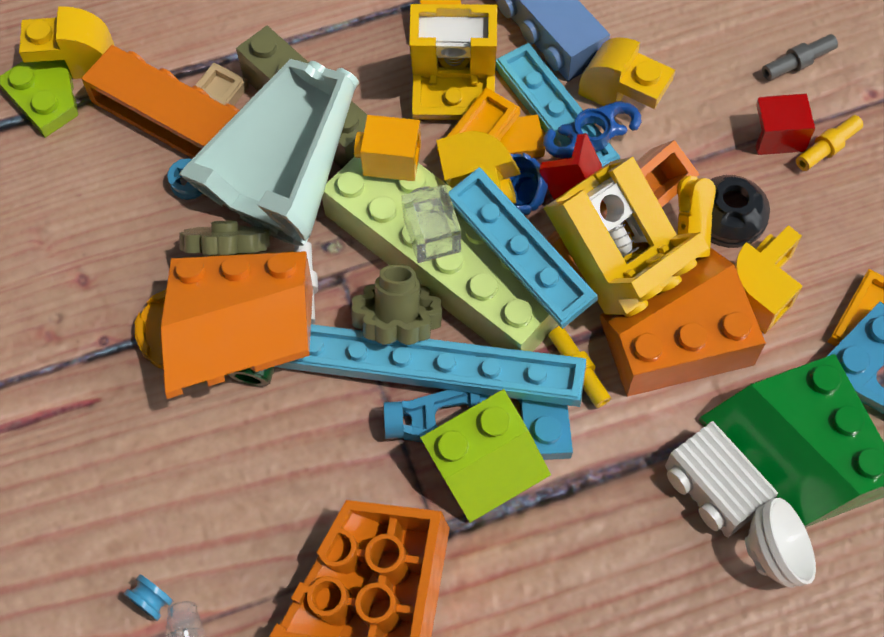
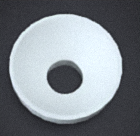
(781, 544)

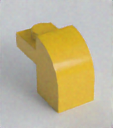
(71, 36)
(623, 71)
(473, 149)
(765, 283)

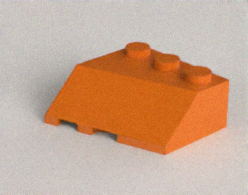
(234, 316)
(687, 331)
(372, 575)

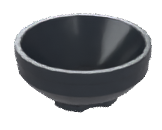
(737, 226)

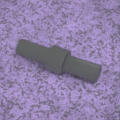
(799, 57)

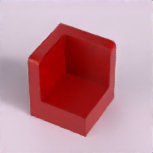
(784, 123)
(568, 172)

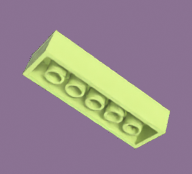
(470, 283)

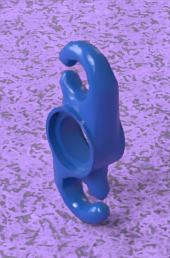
(601, 116)

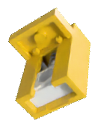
(451, 57)
(633, 226)

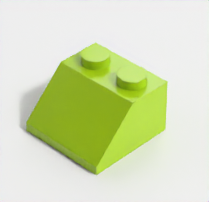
(486, 455)

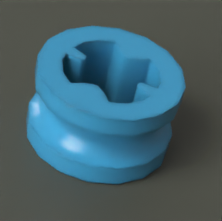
(182, 191)
(148, 597)

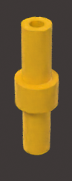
(829, 143)
(592, 384)

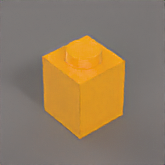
(389, 147)

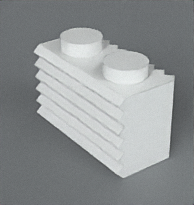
(718, 479)

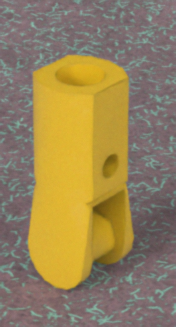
(695, 207)

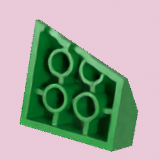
(808, 439)

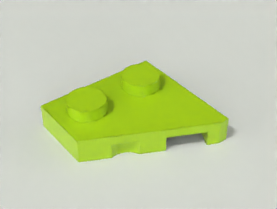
(42, 93)

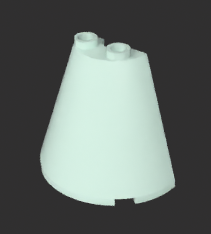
(278, 150)

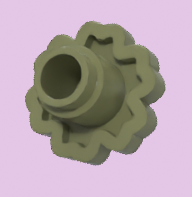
(224, 239)
(396, 308)

